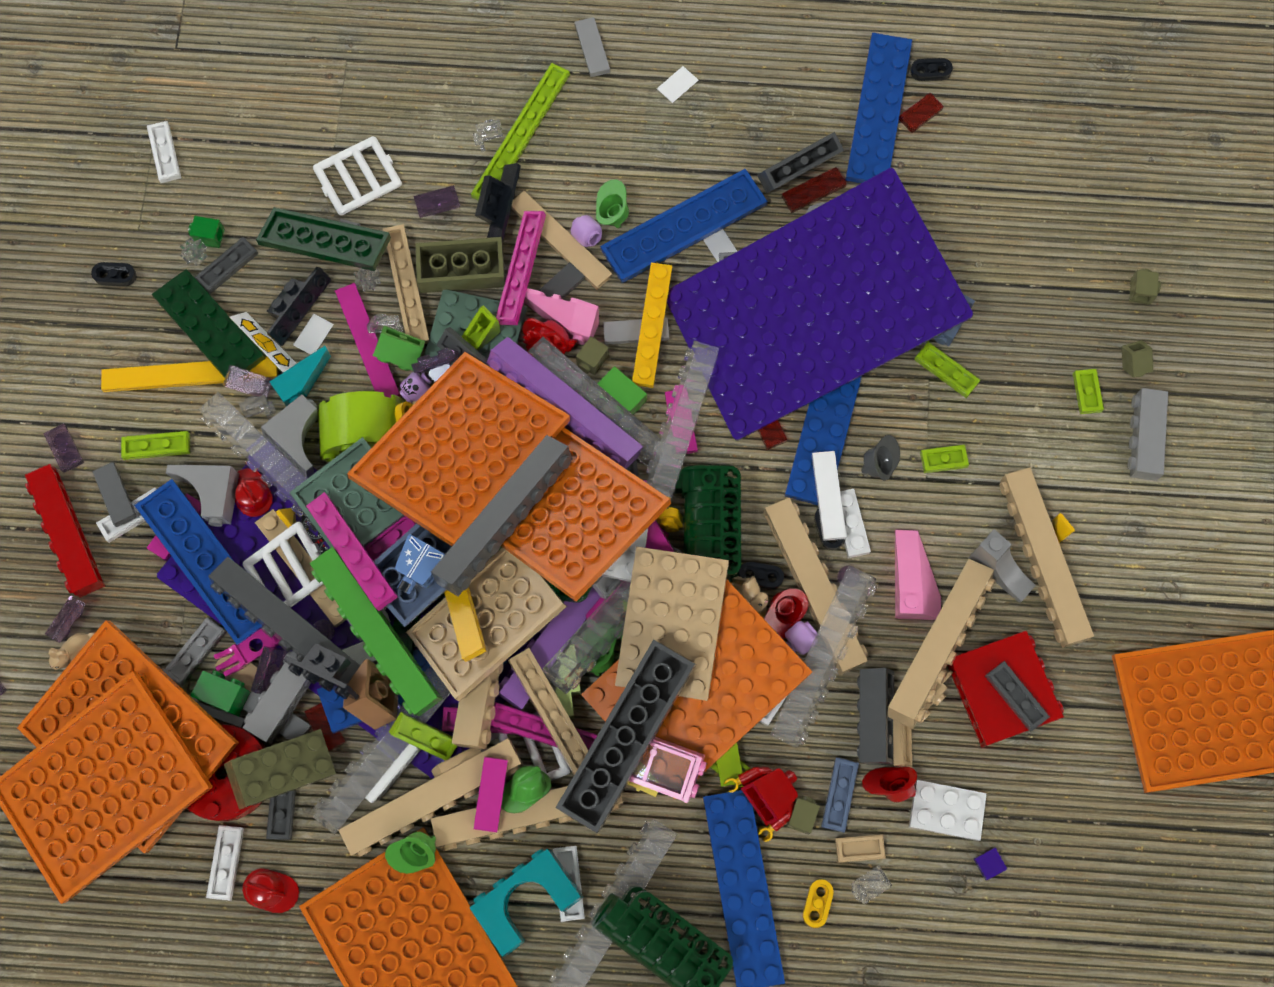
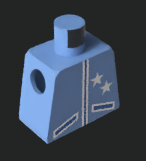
(416, 563)

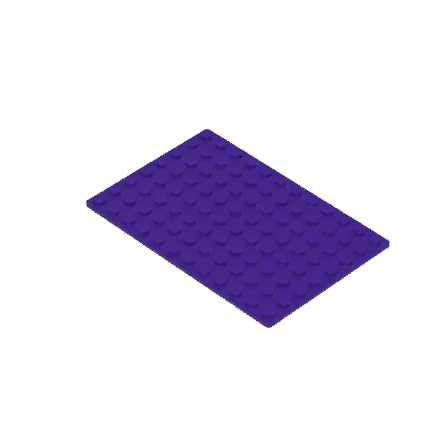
(818, 303)

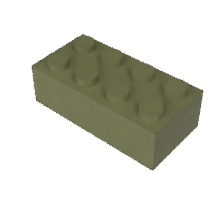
(460, 265)
(279, 769)

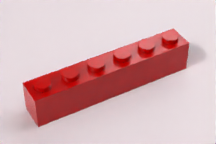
(64, 531)

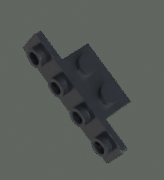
(497, 199)
(294, 304)
(323, 667)

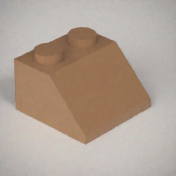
(376, 701)

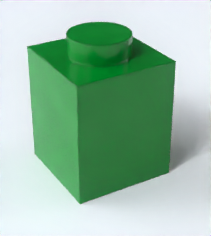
(208, 230)

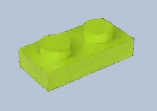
(1088, 391)
(944, 458)

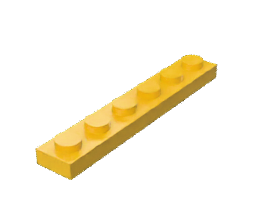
(652, 325)

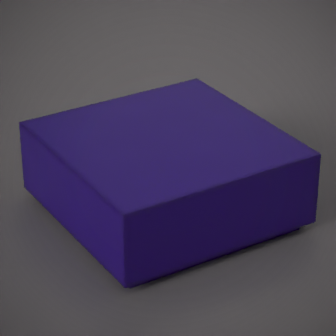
(990, 864)

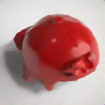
(550, 330)

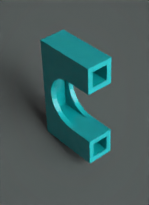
(492, 909)

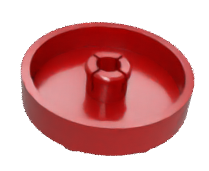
(219, 801)

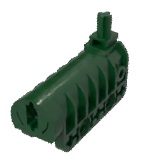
(705, 516)
(657, 949)

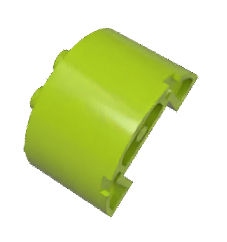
(354, 416)

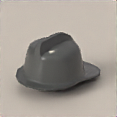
(882, 458)

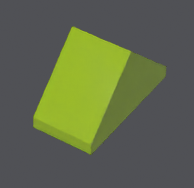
(482, 329)

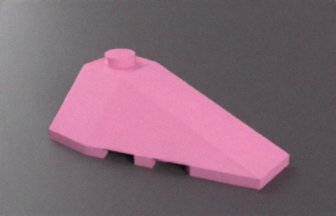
(576, 316)
(914, 582)

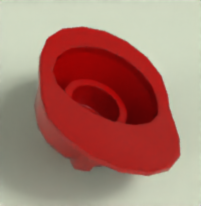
(252, 494)
(786, 610)
(893, 782)
(270, 890)

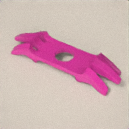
(243, 653)

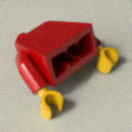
(770, 794)

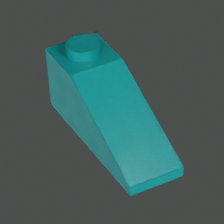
(301, 377)

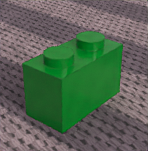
(220, 693)

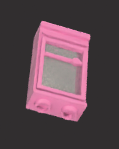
(670, 770)

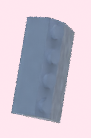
(409, 606)

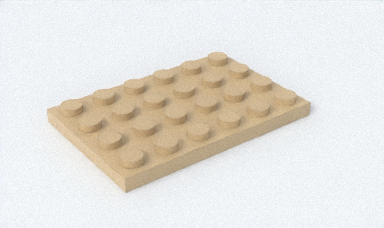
(680, 606)
(510, 609)

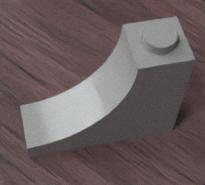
(288, 432)
(215, 488)
(996, 554)

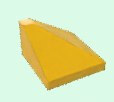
(287, 516)
(1062, 527)

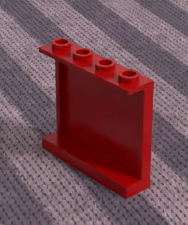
(985, 707)

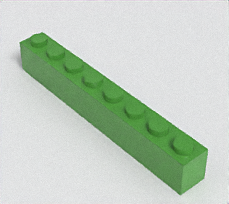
(377, 633)

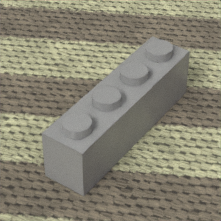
(1148, 434)
(276, 703)

